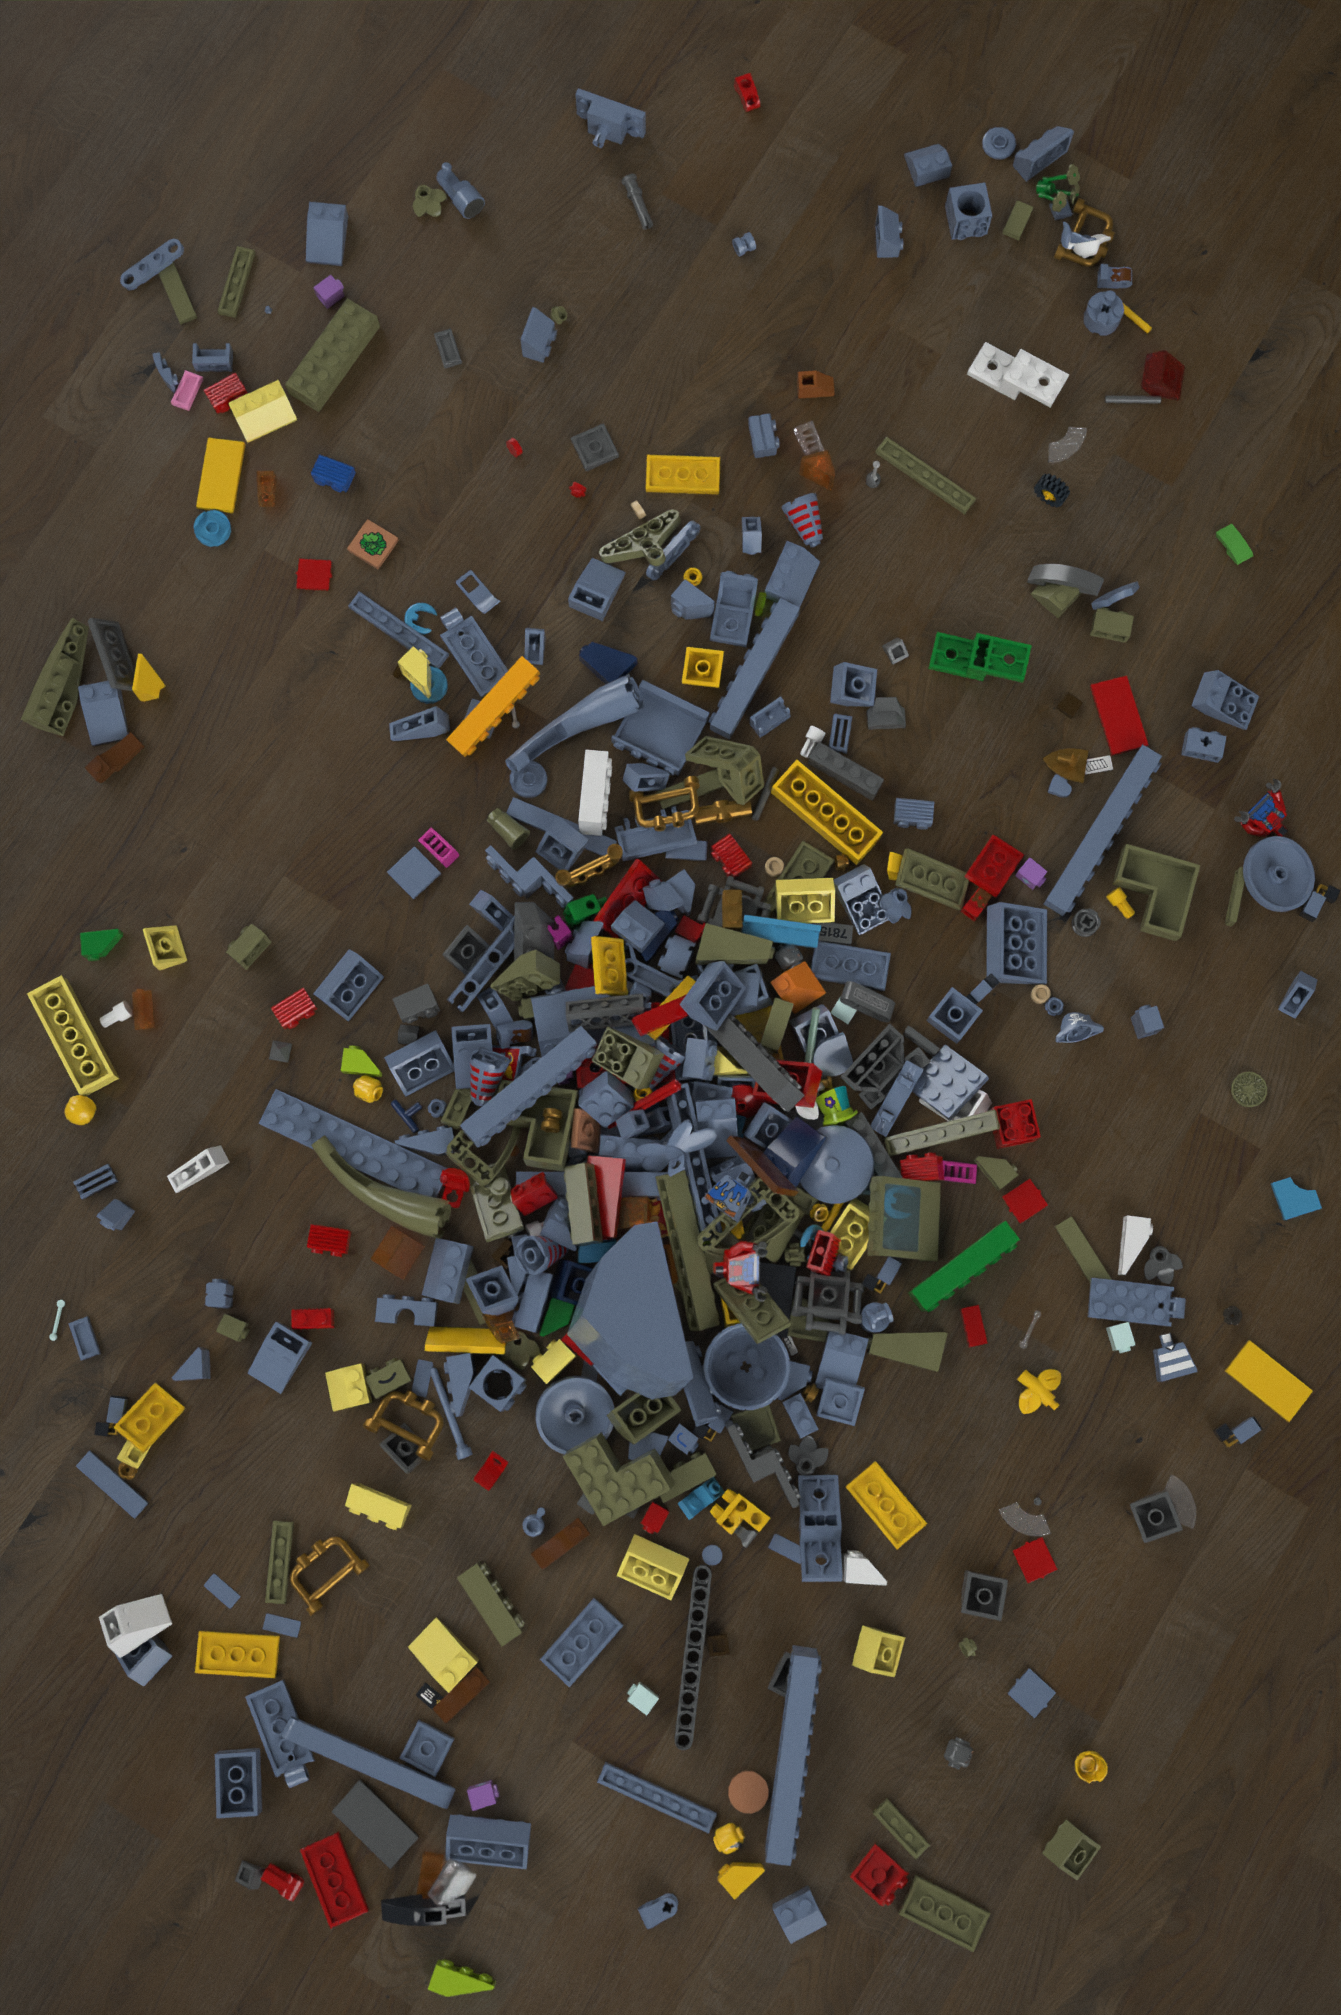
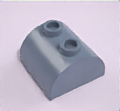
(766, 1125)

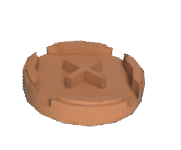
(748, 1791)

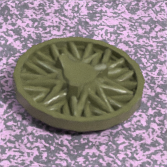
(1249, 1089)

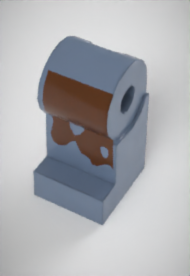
(1114, 277)
(514, 1032)

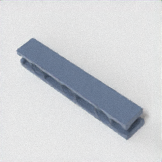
(484, 968)

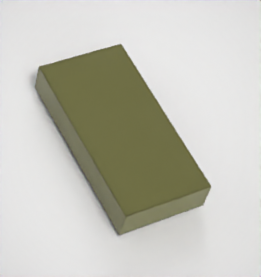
(1017, 220)

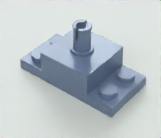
(609, 118)

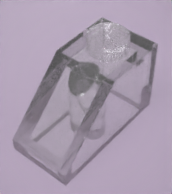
(451, 1882)

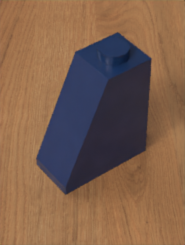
(606, 662)
(669, 919)

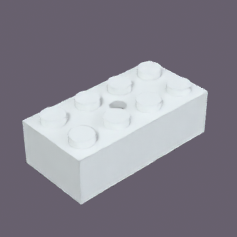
(595, 792)

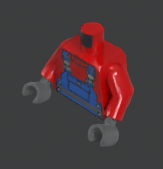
(1265, 814)
(742, 1267)

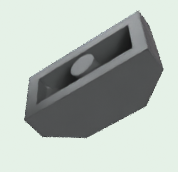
(886, 714)

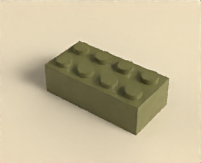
(491, 1603)

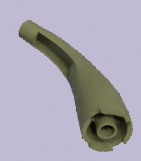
(408, 1209)

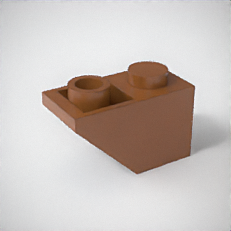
(814, 384)

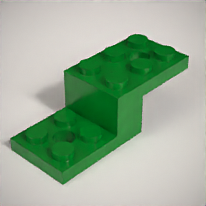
(980, 657)

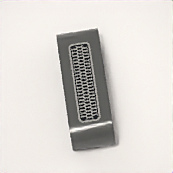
(867, 1001)

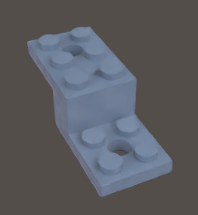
(528, 878)
(820, 1528)

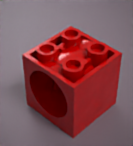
(1017, 1124)

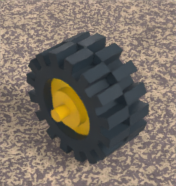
(1052, 490)

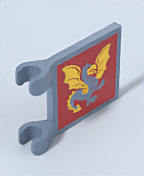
(515, 1055)

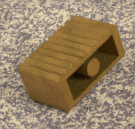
(732, 910)

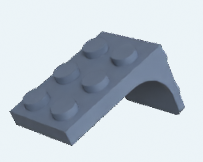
(734, 609)

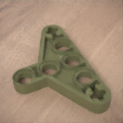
(636, 546)

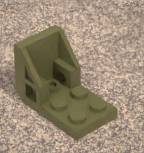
(742, 760)

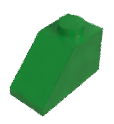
(99, 943)
(557, 1317)

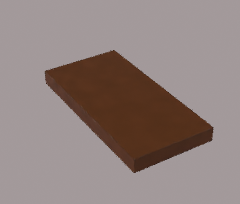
(762, 1166)

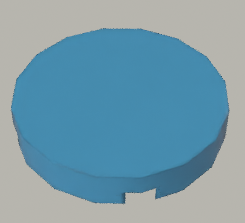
(212, 528)
(439, 687)

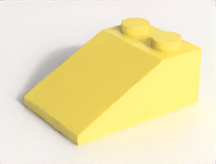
(853, 1231)
(443, 1654)

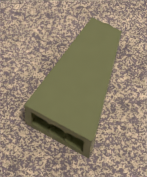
(732, 947)
(914, 1349)

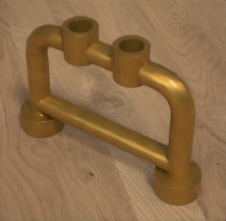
(1083, 209)
(659, 822)
(605, 862)
(409, 1399)
(304, 1561)

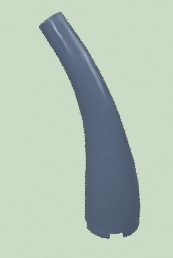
(598, 708)

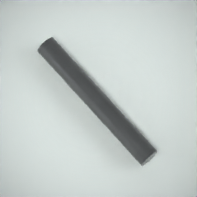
(1132, 399)
(765, 793)

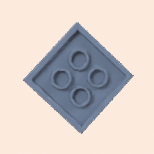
(949, 1082)

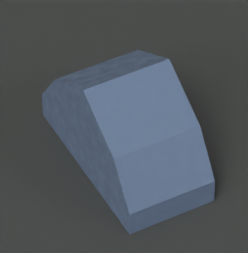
(631, 1317)

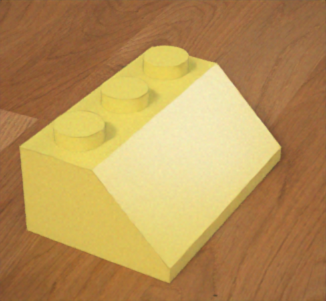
(262, 411)
(806, 900)
(377, 1506)
(653, 1567)

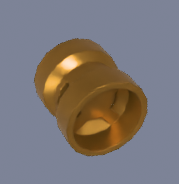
(551, 1120)

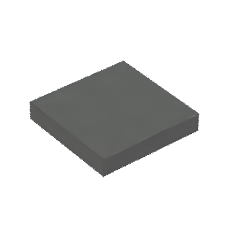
(594, 447)

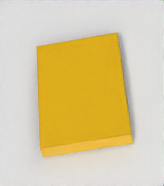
(609, 966)
(149, 1417)

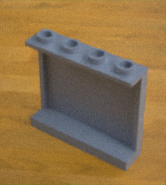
(662, 729)

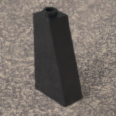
(779, 1283)

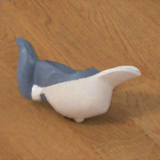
(1082, 244)

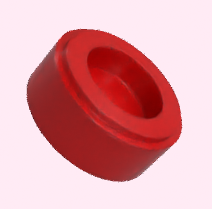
(514, 447)

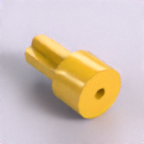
(1118, 898)

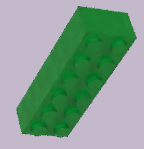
(966, 1264)

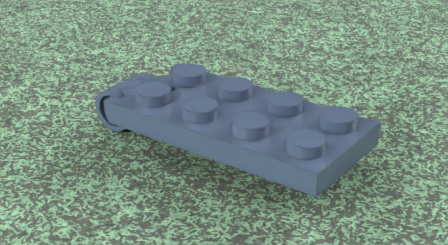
(472, 652)
(1133, 1302)
(271, 1711)

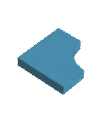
(1294, 1200)

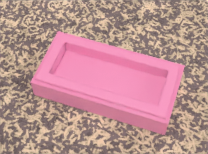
(187, 390)

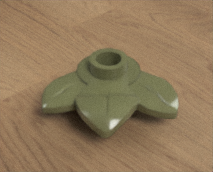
(430, 203)
(521, 1352)

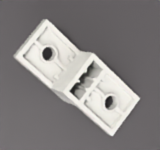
(1018, 374)

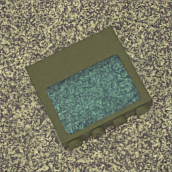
(904, 1218)

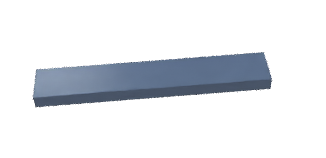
(397, 629)
(543, 820)
(657, 1797)

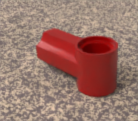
(286, 1883)

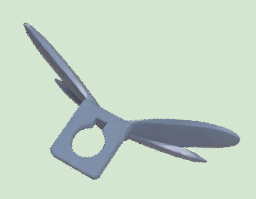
(679, 1144)

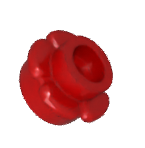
(577, 490)

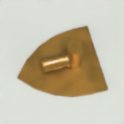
(1068, 763)

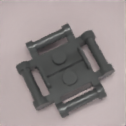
(749, 905)
(828, 1299)

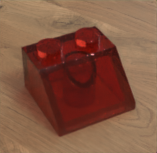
(1163, 375)

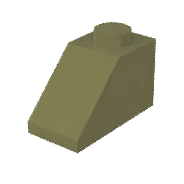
(997, 1171)

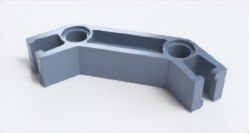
(655, 980)

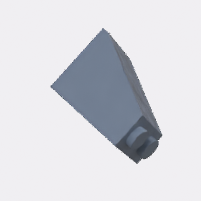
(733, 1168)

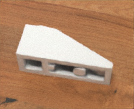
(198, 1168)
(1134, 1236)

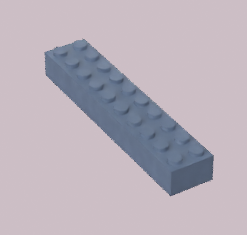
(791, 1758)

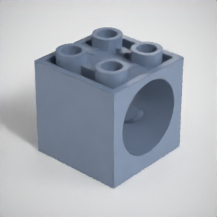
(972, 198)
(480, 1386)

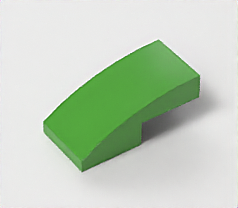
(1234, 542)

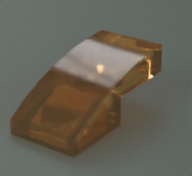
(501, 1328)
(430, 1870)

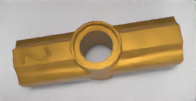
(722, 812)

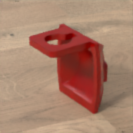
(454, 1180)

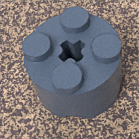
(1103, 313)
(677, 956)

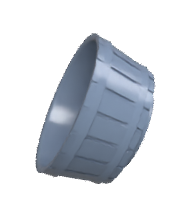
(735, 1386)

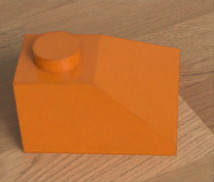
(798, 986)

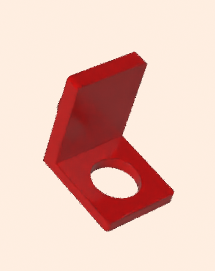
(690, 929)
(490, 1471)

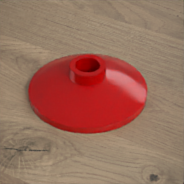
(743, 1095)

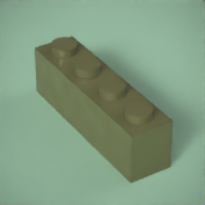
(583, 1204)

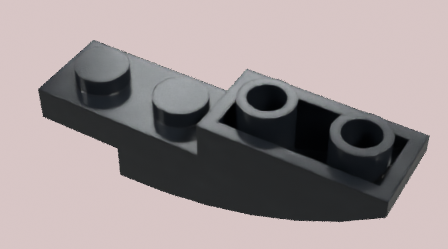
(420, 1912)

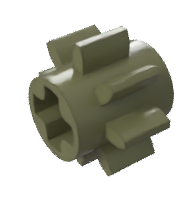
(795, 1254)

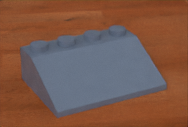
(1017, 943)
(551, 1017)

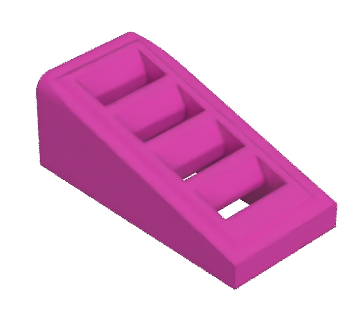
(447, 856)
(972, 1172)

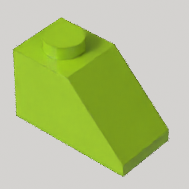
(358, 1063)

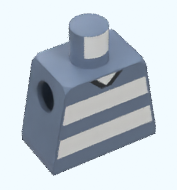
(1172, 1359)

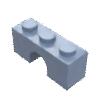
(639, 1124)
(389, 1309)

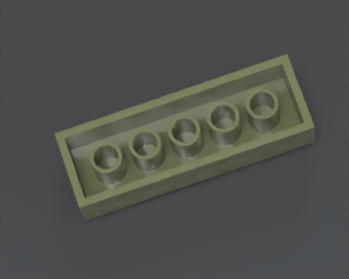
(332, 355)

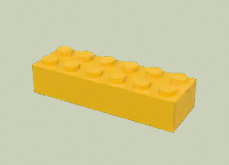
(826, 812)

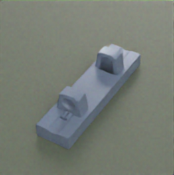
(896, 1098)

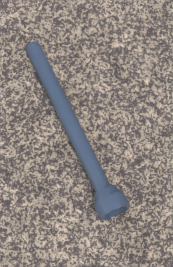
(462, 1449)

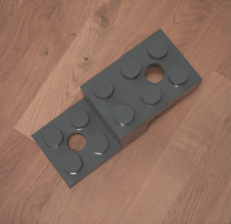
(763, 1463)

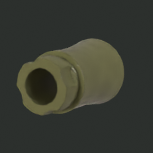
(508, 828)

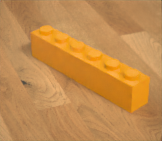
(493, 707)

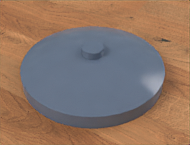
(1278, 874)
(840, 1166)
(573, 1412)

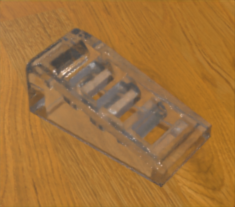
(801, 438)

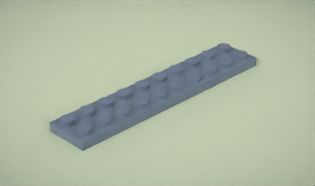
(355, 1145)

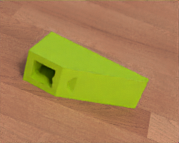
(453, 1981)

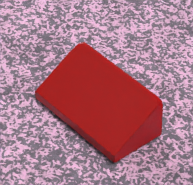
(973, 1326)

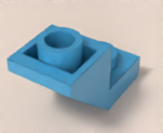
(701, 1498)

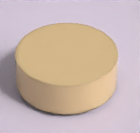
(638, 510)
(774, 867)
(1040, 994)

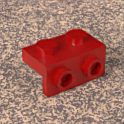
(533, 1194)

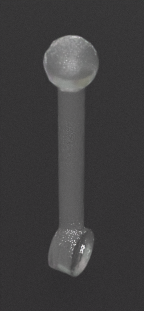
(1023, 1344)

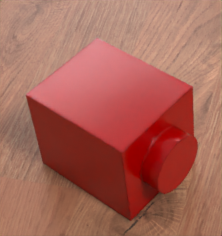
(654, 1518)

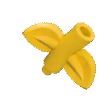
(1038, 1390)

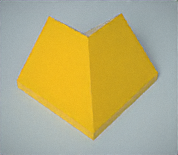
(702, 667)
(146, 681)

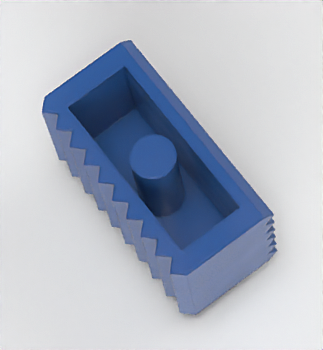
(332, 473)

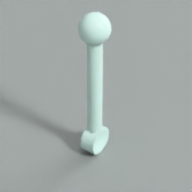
(60, 1304)

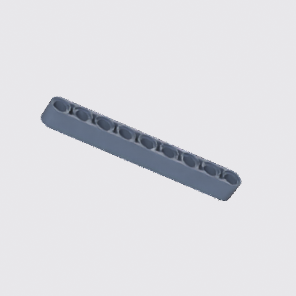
(368, 1762)

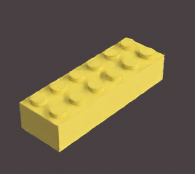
(73, 1036)

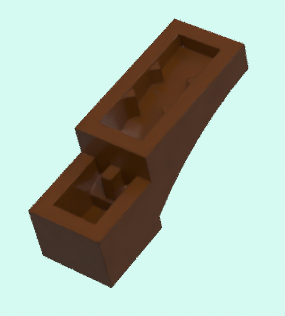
(115, 758)
(560, 1543)
(461, 1694)

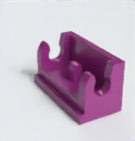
(561, 935)

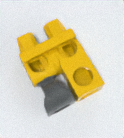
(737, 1511)

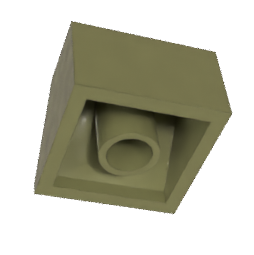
(1056, 597)
(248, 946)
(1071, 1850)

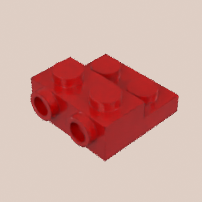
(880, 1876)

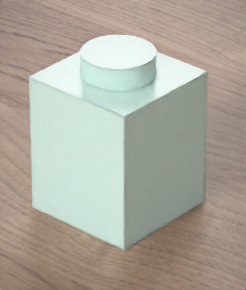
(1121, 1337)
(642, 1697)

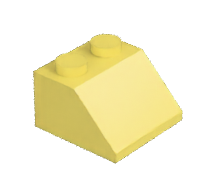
(416, 669)
(553, 1361)
(348, 1387)
(878, 1651)

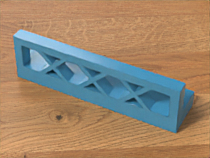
(782, 931)

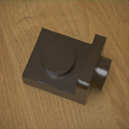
(503, 1251)

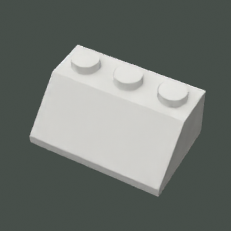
(860, 1570)

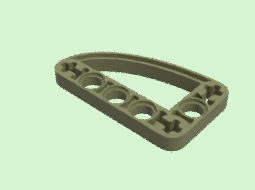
(465, 1153)
(730, 1223)

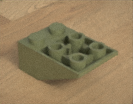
(528, 976)
(628, 1058)

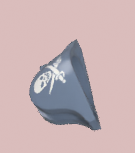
(1077, 1027)

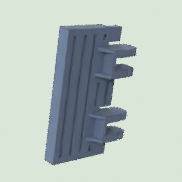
(646, 841)

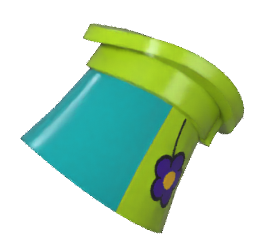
(835, 1106)

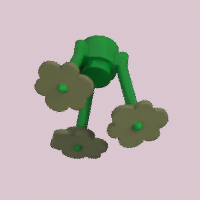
(1046, 188)

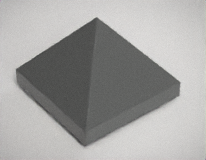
(280, 1051)

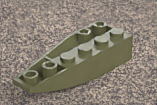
(58, 683)

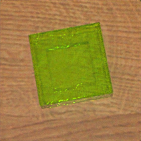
(760, 604)

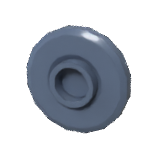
(999, 143)

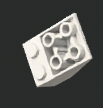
(134, 1623)

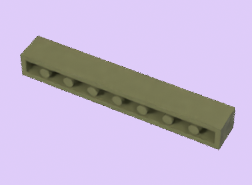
(687, 1254)

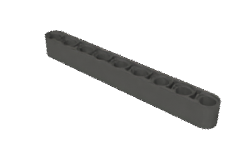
(692, 1666)

